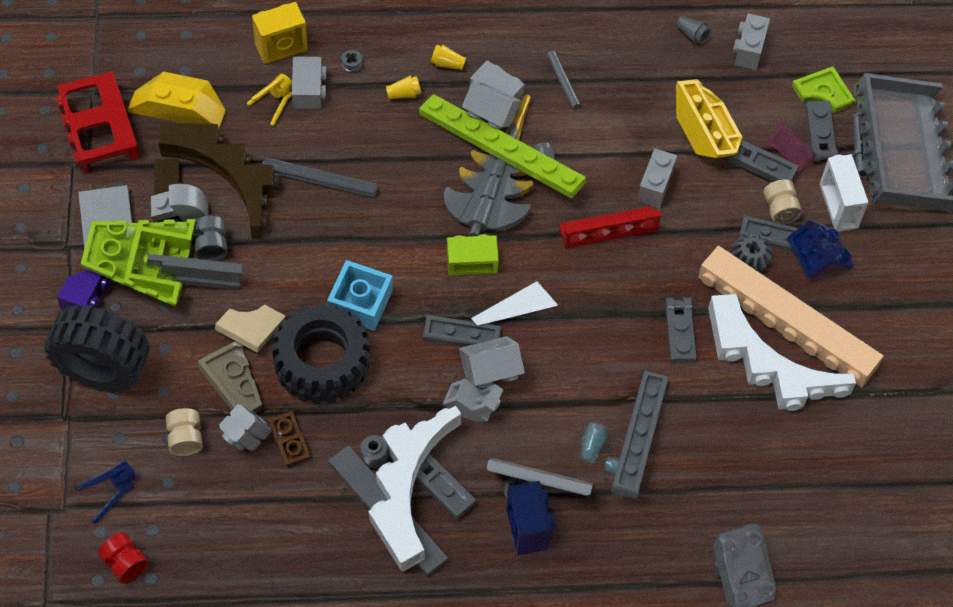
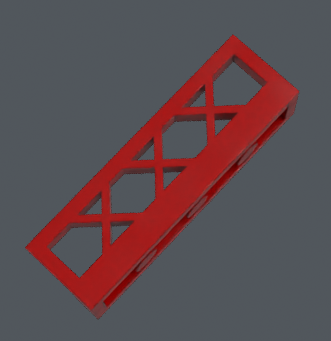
(609, 227)

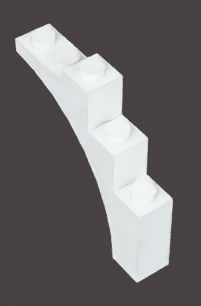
(763, 365)
(408, 450)

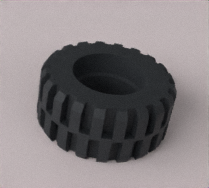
(316, 325)
(97, 348)

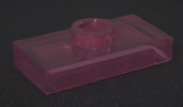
(791, 146)

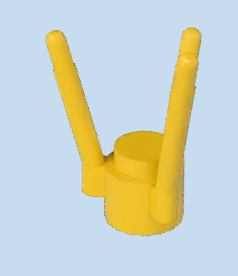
(278, 88)

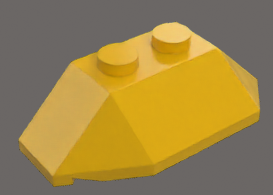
(178, 100)
(706, 120)

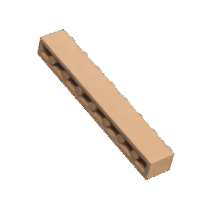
(790, 316)

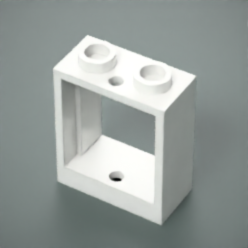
(843, 192)

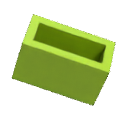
(472, 255)

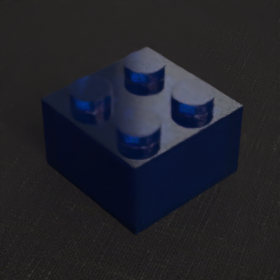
(529, 518)

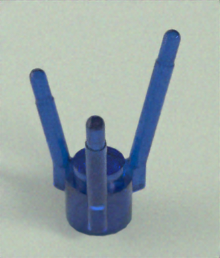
(119, 476)

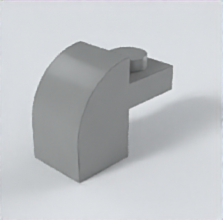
(180, 201)
(472, 401)

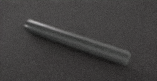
(322, 177)

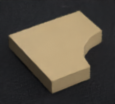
(250, 328)

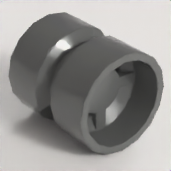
(210, 238)

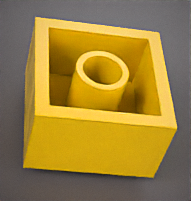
(279, 32)

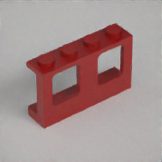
(110, 112)

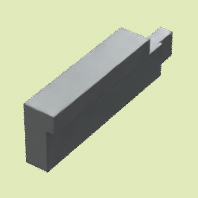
(198, 271)

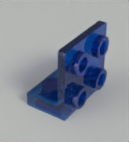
(819, 248)

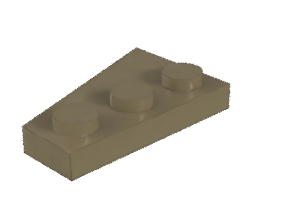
(230, 376)

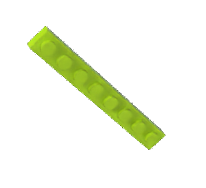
(503, 146)

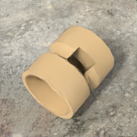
(782, 201)
(184, 432)

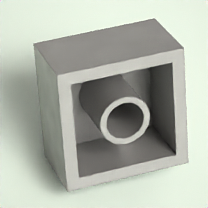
(492, 361)

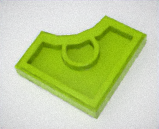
(824, 86)

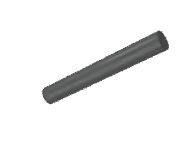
(563, 79)

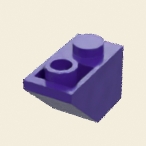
(83, 289)

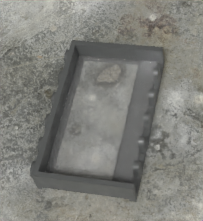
(904, 142)

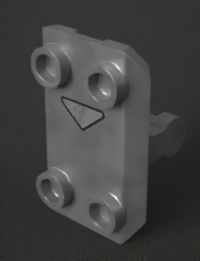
(744, 566)

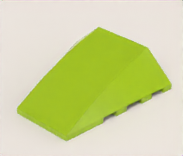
(122, 249)

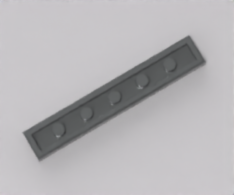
(639, 435)
(365, 487)

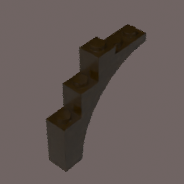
(206, 147)

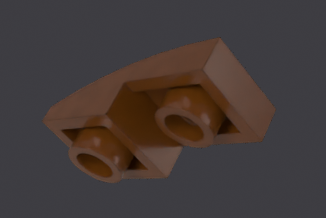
(288, 438)

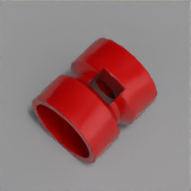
(124, 560)

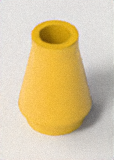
(447, 58)
(405, 88)

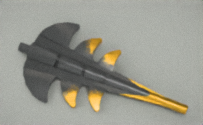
(487, 204)

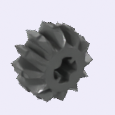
(753, 251)

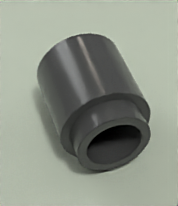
(374, 451)

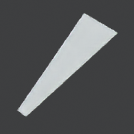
(525, 301)

